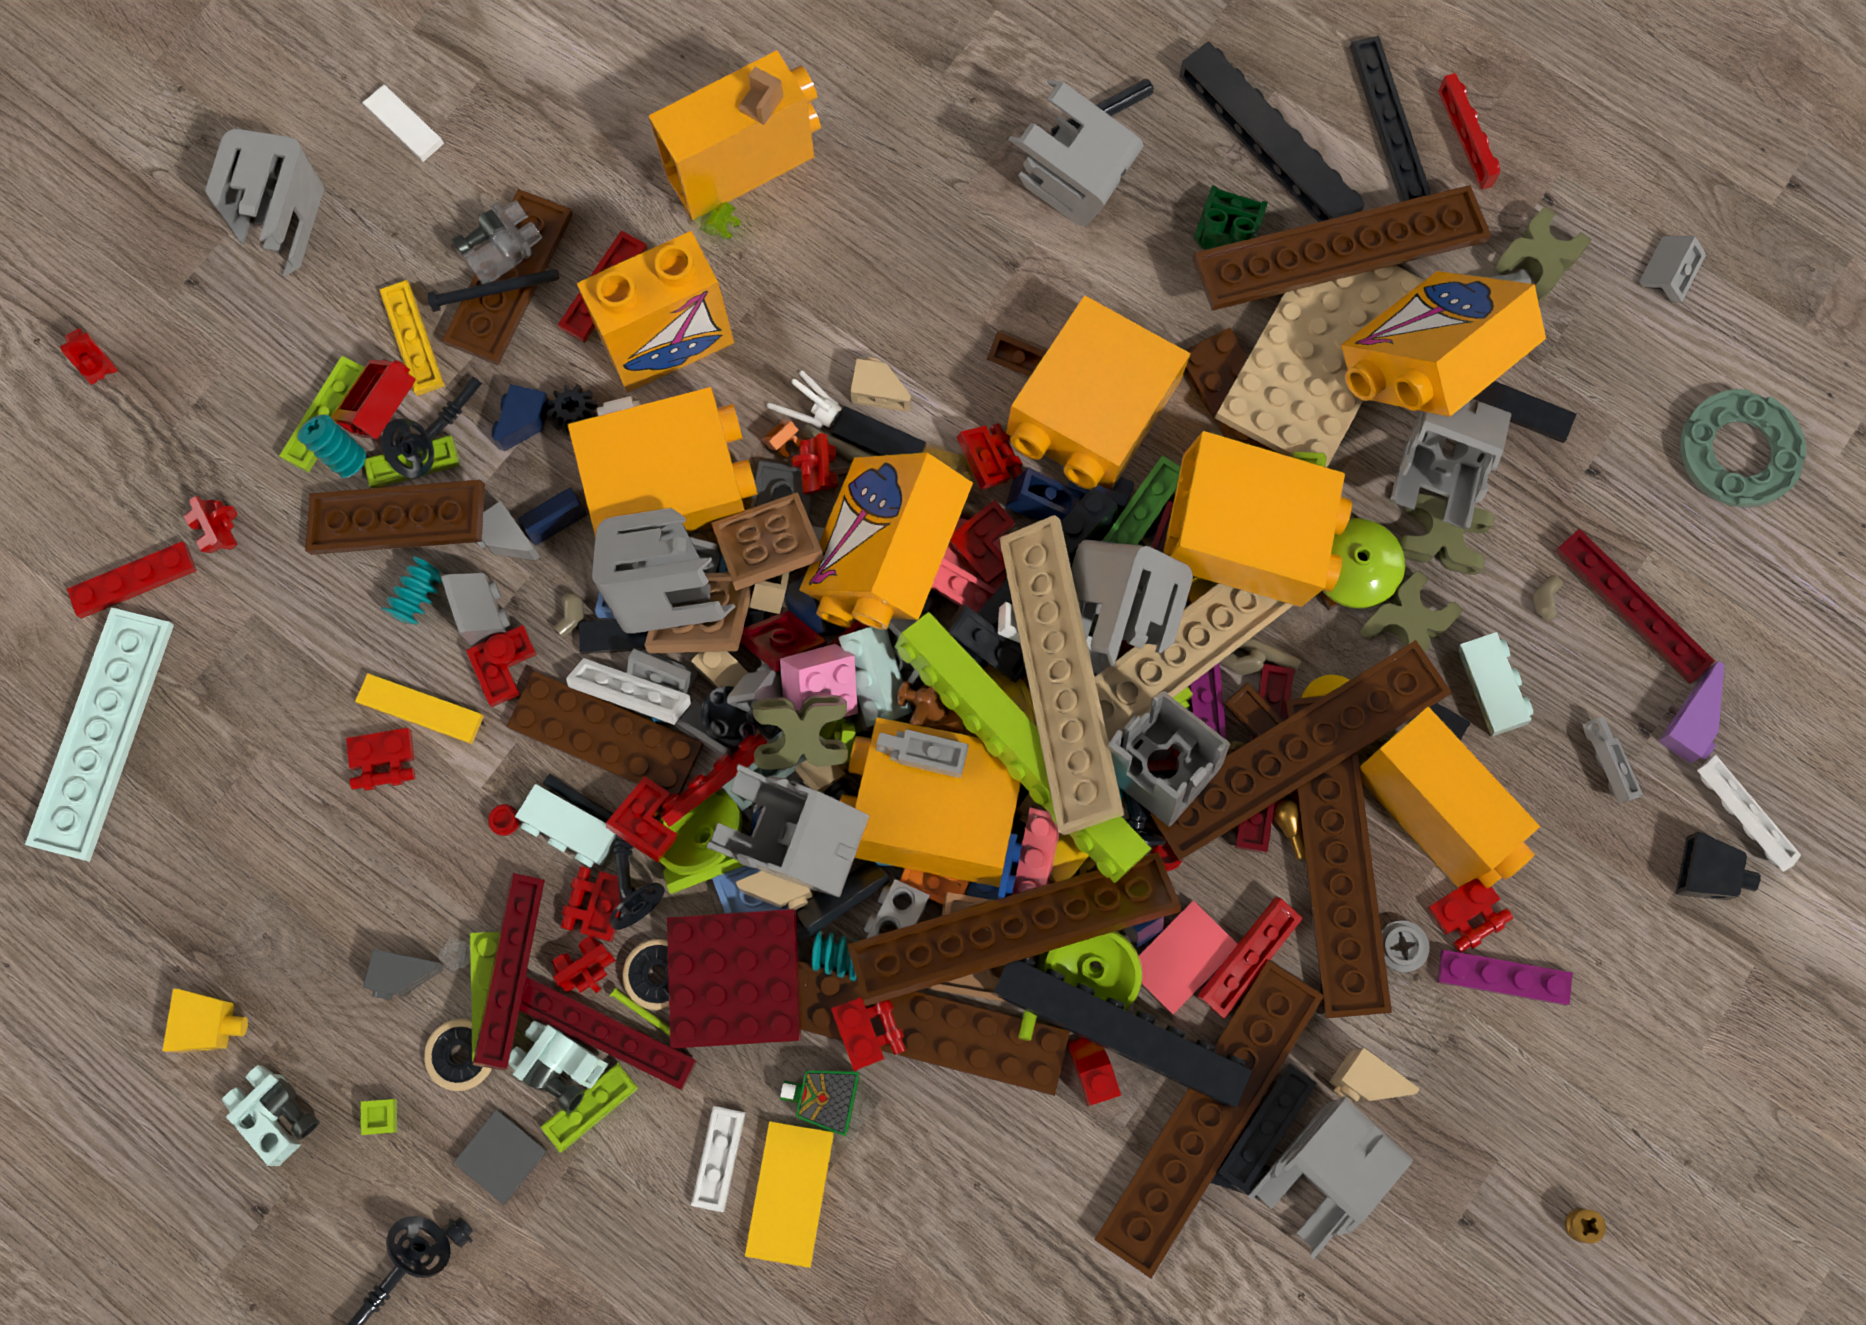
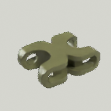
(1542, 253)
(1444, 538)
(1409, 616)
(800, 732)

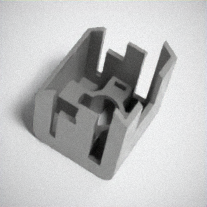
(1081, 165)
(270, 171)
(1462, 476)
(647, 567)
(1132, 591)
(1156, 737)
(797, 835)
(1346, 1161)

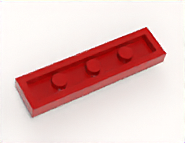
(1468, 130)
(577, 319)
(131, 579)
(704, 786)
(1249, 957)

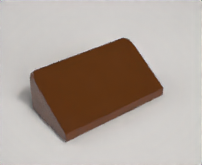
(1016, 353)

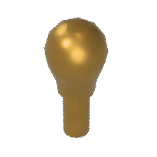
(1288, 818)

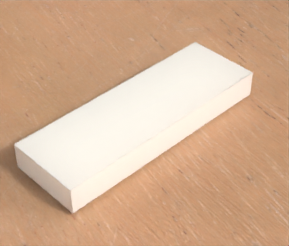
(403, 123)
(718, 1159)

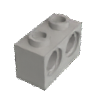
(891, 915)

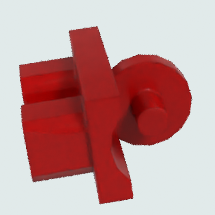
(87, 356)
(814, 464)
(215, 521)
(584, 971)

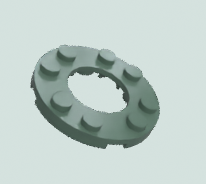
(1763, 413)

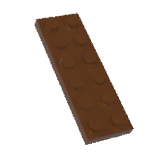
(489, 322)
(395, 517)
(603, 734)

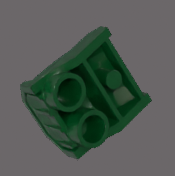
(1228, 219)

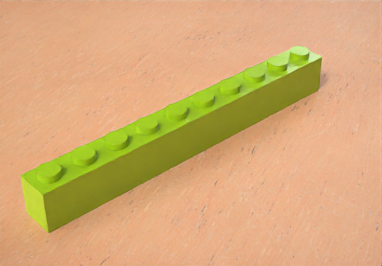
(1008, 735)

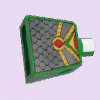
(824, 1098)

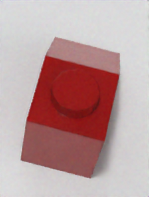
(1094, 1071)

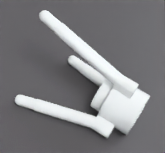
(825, 408)

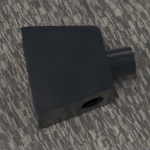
(1714, 869)

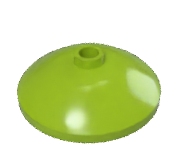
(1370, 581)
(690, 851)
(1120, 970)

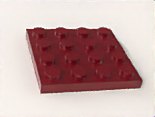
(733, 979)

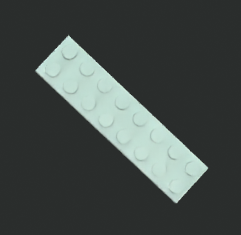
(99, 735)

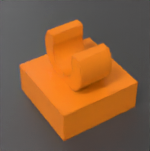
(780, 435)

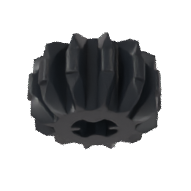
(577, 399)

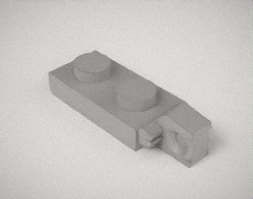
(924, 752)
(1613, 760)

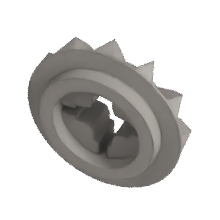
(1410, 934)

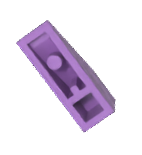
(1698, 718)

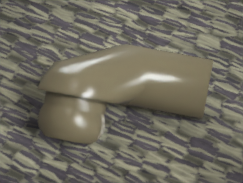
(1544, 598)
(573, 614)
(1246, 664)

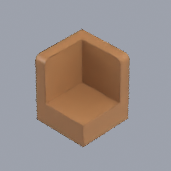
(762, 97)

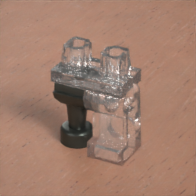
(505, 243)

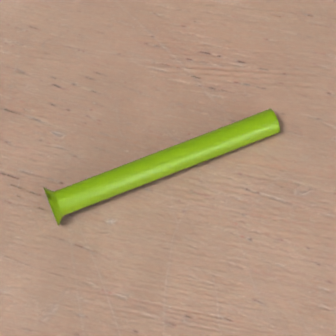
(640, 1011)

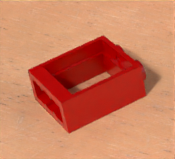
(374, 398)

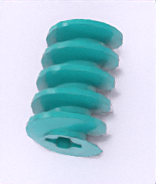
(332, 445)
(414, 591)
(832, 956)

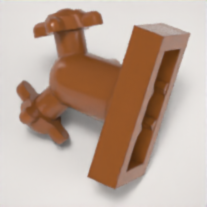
(929, 709)

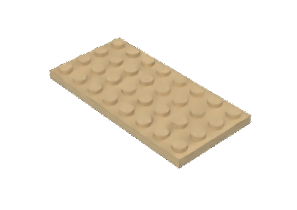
(1294, 380)

